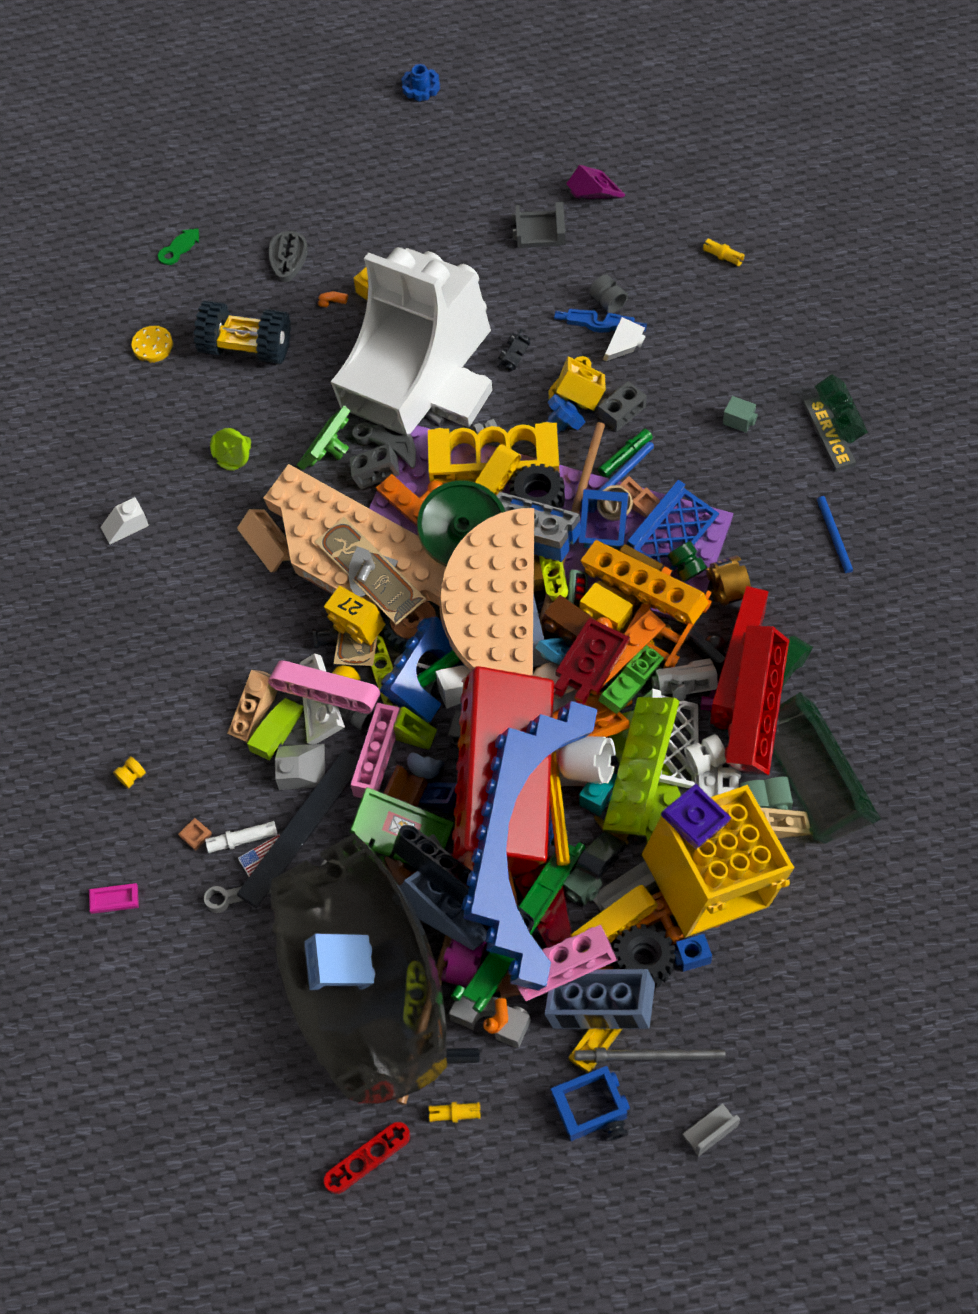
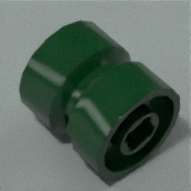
(686, 561)

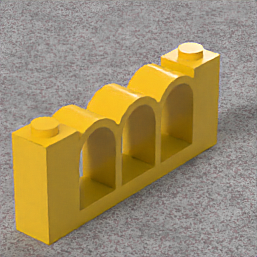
(442, 443)

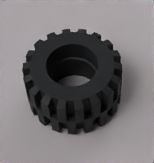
(539, 479)

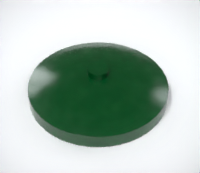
(451, 514)

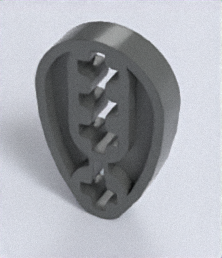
(297, 256)

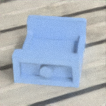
(339, 961)

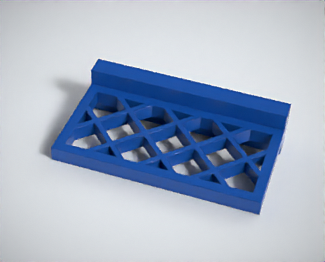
(660, 514)

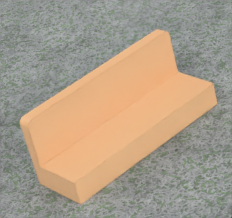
(265, 538)

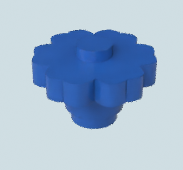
(420, 83)
(564, 414)

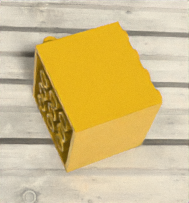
(728, 874)

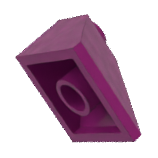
(592, 184)

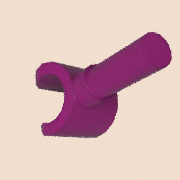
(706, 702)

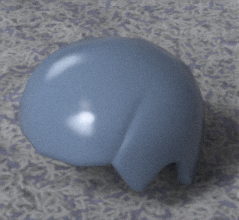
(424, 767)

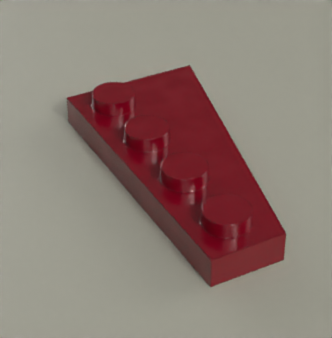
(555, 922)

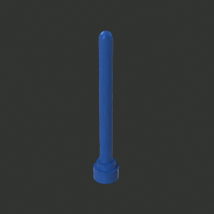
(623, 471)

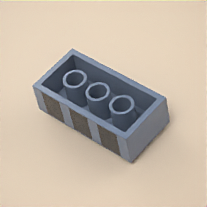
(603, 1001)

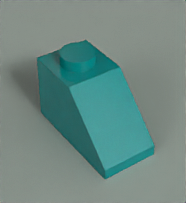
(596, 796)

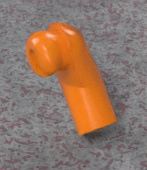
(332, 296)
(500, 1019)

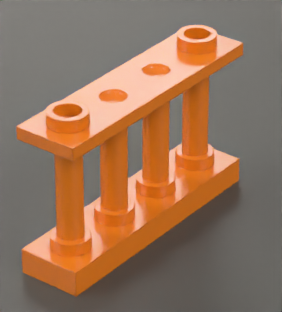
(670, 659)

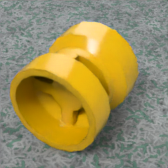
(129, 772)

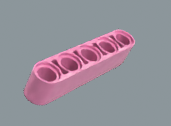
(324, 687)

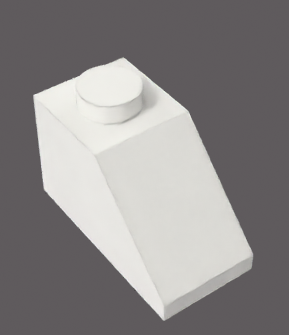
(625, 339)
(124, 521)

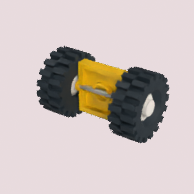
(219, 330)

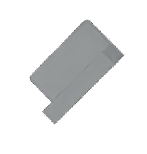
(711, 1129)

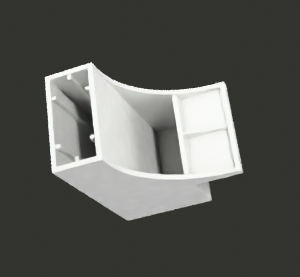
(415, 333)

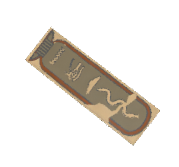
(384, 583)

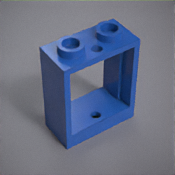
(606, 496)
(574, 1131)

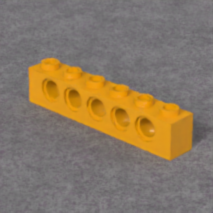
(601, 555)

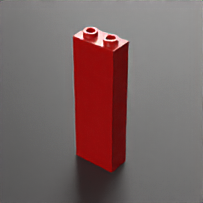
(750, 613)

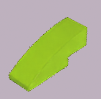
(275, 728)

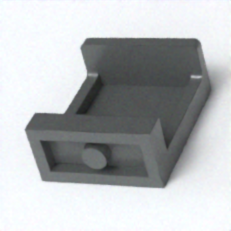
(539, 227)

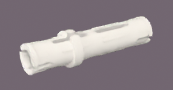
(240, 837)

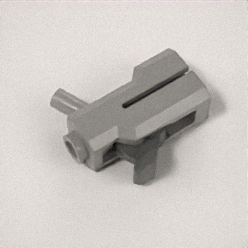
(686, 679)

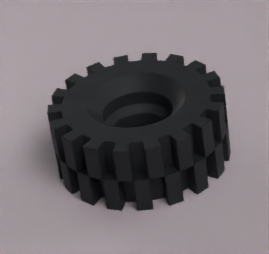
(647, 942)

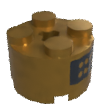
(728, 580)

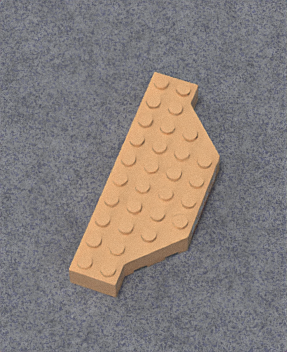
(313, 508)

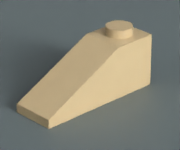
(787, 822)

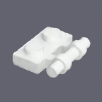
(712, 780)

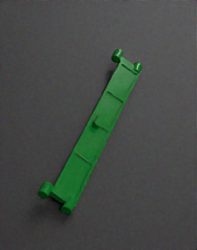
(535, 904)

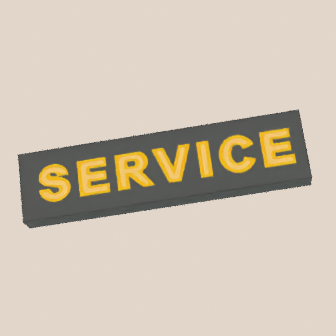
(834, 446)

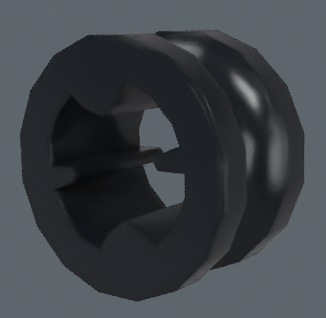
(615, 1130)

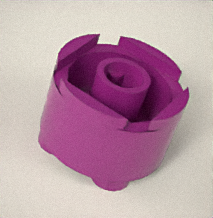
(462, 963)

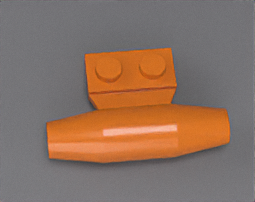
(607, 721)

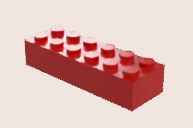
(757, 700)

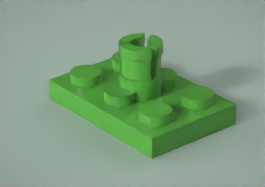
(327, 440)

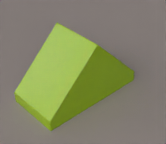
(413, 729)

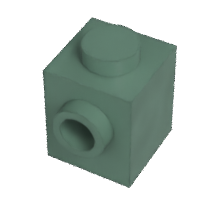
(740, 414)
(581, 887)

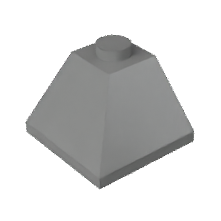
(299, 766)

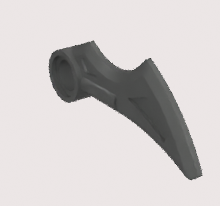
(401, 445)

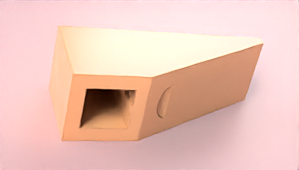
(252, 706)

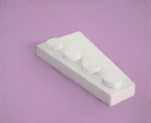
(320, 718)

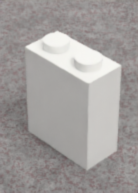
(462, 396)

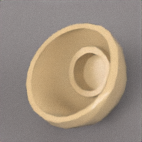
(611, 509)

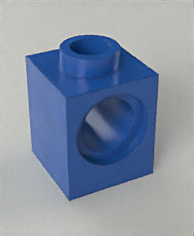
(697, 944)

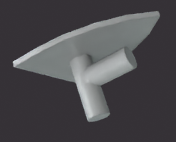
(362, 555)

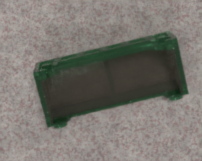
(820, 772)

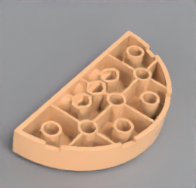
(490, 594)

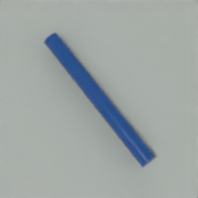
(837, 541)

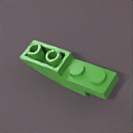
(631, 679)

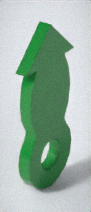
(179, 246)

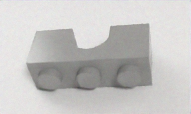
(510, 1034)

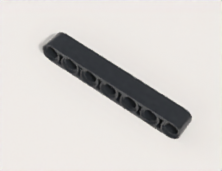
(438, 865)

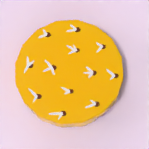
(152, 344)

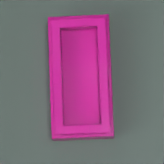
(113, 898)

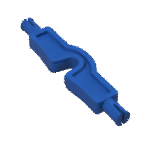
(589, 319)

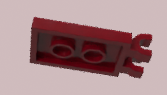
(590, 660)

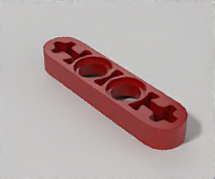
(365, 1155)

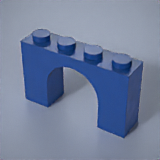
(402, 683)

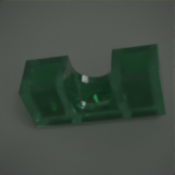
(847, 418)

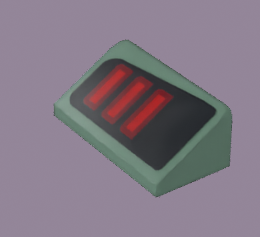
(577, 586)

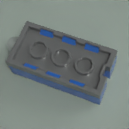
(552, 526)

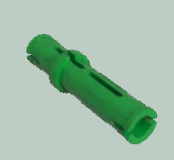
(631, 447)

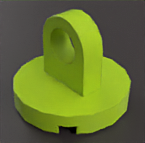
(230, 448)

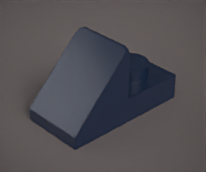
(439, 796)

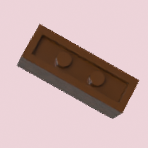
(406, 787)

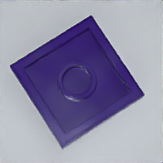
(695, 816)

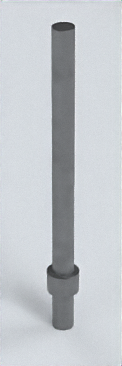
(600, 1055)

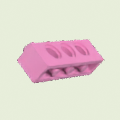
(375, 750)
(575, 962)

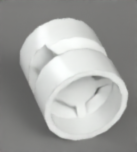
(706, 754)

